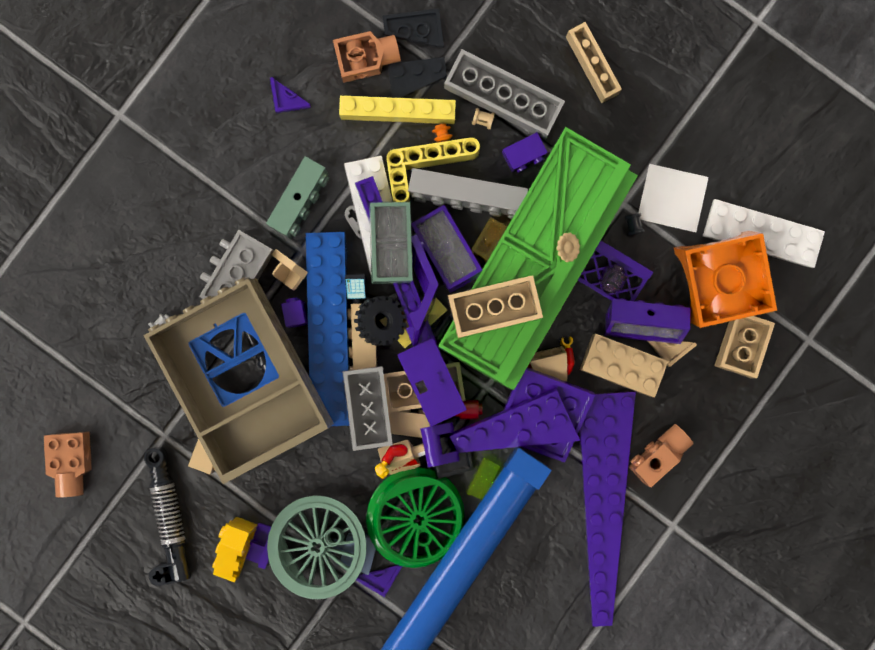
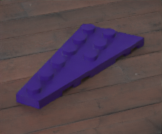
(526, 424)

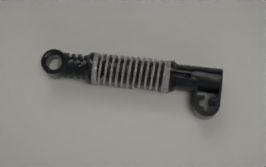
(169, 524)

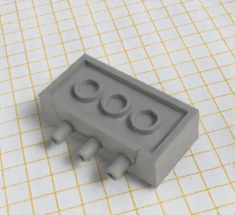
(242, 259)

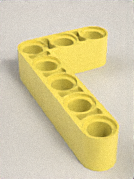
(425, 161)

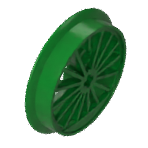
(406, 482)

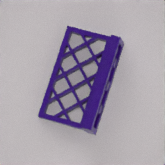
(621, 260)

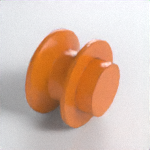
(442, 133)

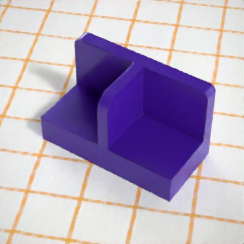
(258, 546)

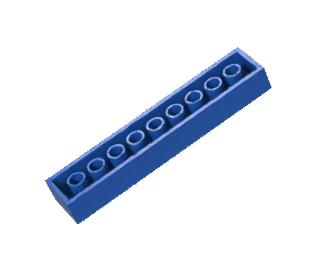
(328, 320)

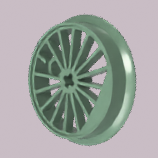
(285, 566)

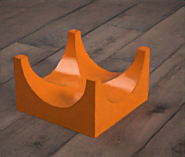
(728, 279)

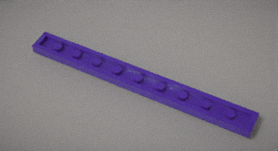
(405, 292)

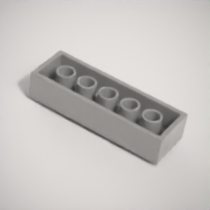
(503, 94)
(465, 192)

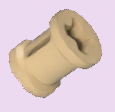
(483, 118)

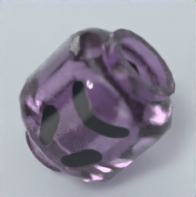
(613, 278)

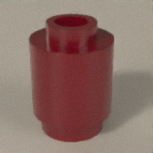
(473, 410)

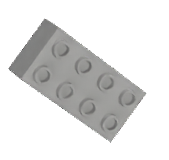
(367, 408)

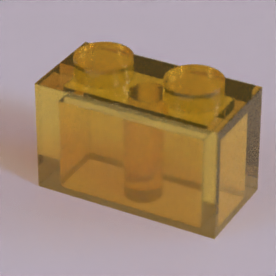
(488, 239)

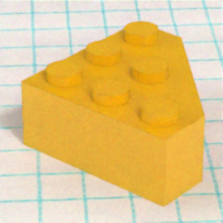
(233, 548)

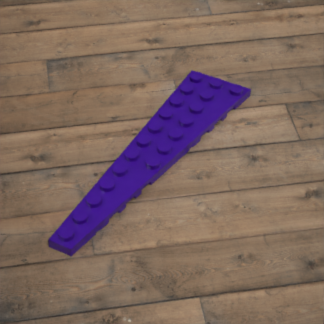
(605, 461)

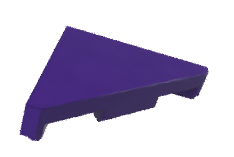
(285, 99)
(380, 580)

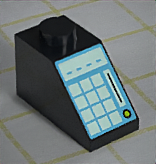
(356, 288)

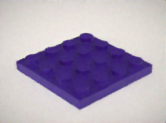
(576, 401)

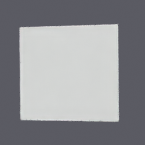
(672, 197)

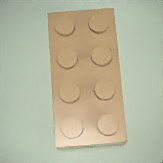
(495, 306)
(623, 365)

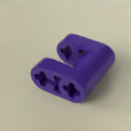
(433, 447)

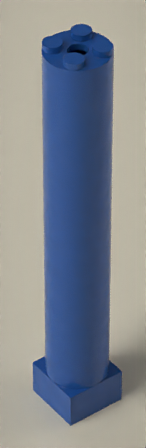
(469, 552)

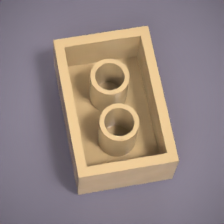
(745, 346)

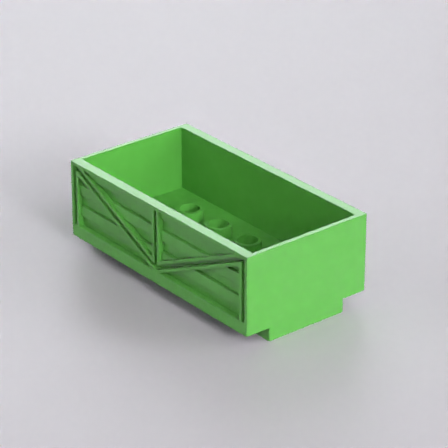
(572, 193)

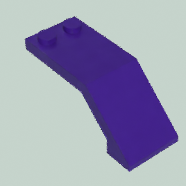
(429, 287)

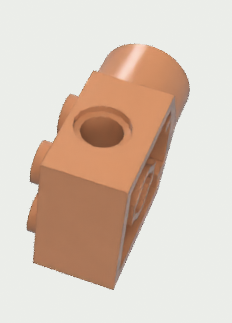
(365, 55)
(665, 451)
(67, 461)

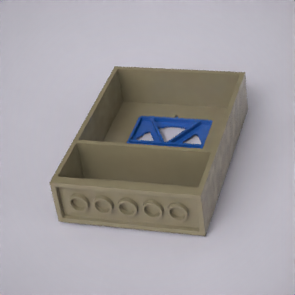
(247, 426)

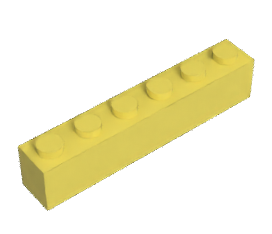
(397, 109)

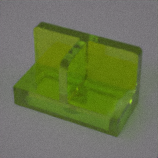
(482, 478)

